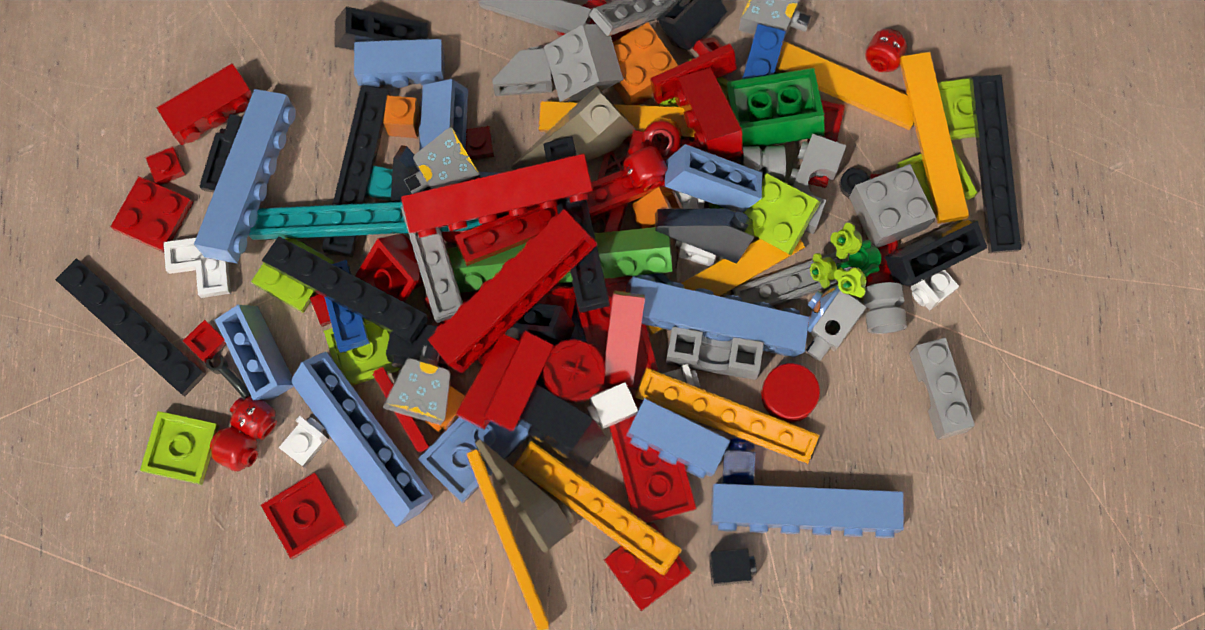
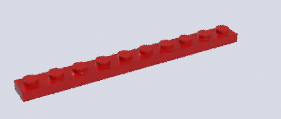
(517, 230)

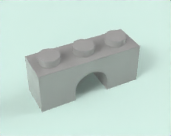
(820, 159)
(732, 358)
(949, 406)

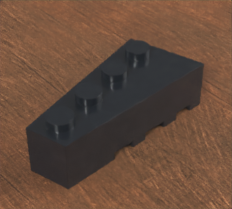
(562, 426)

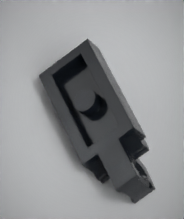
(219, 153)

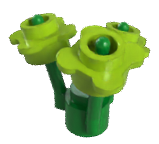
(863, 259)

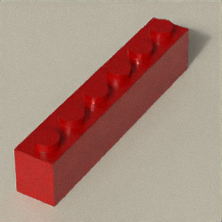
(497, 194)
(512, 291)

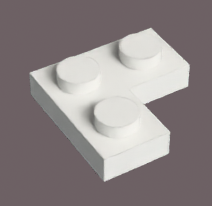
(211, 273)

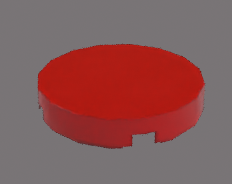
(574, 371)

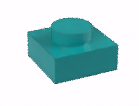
(380, 183)

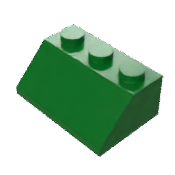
(777, 107)

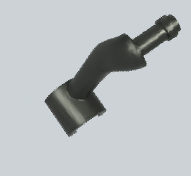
(229, 376)

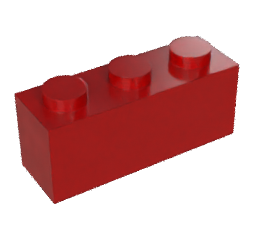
(206, 104)
(708, 113)

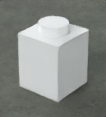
(612, 406)

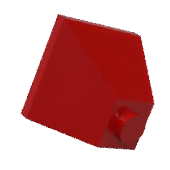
(391, 266)

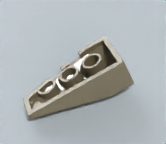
(595, 129)
(537, 510)

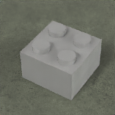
(582, 62)
(892, 206)

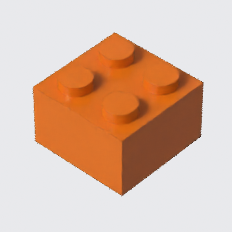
(640, 58)

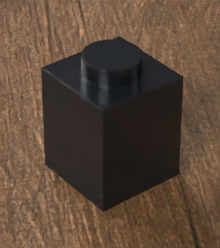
(731, 567)

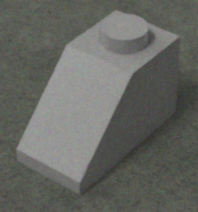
(524, 74)

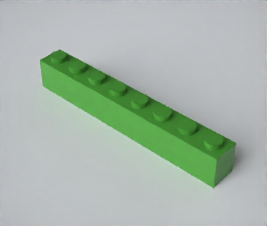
(620, 255)

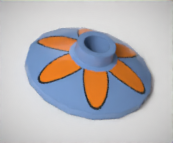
(819, 304)

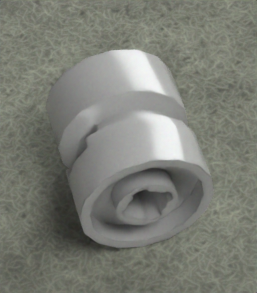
(769, 161)
(885, 308)

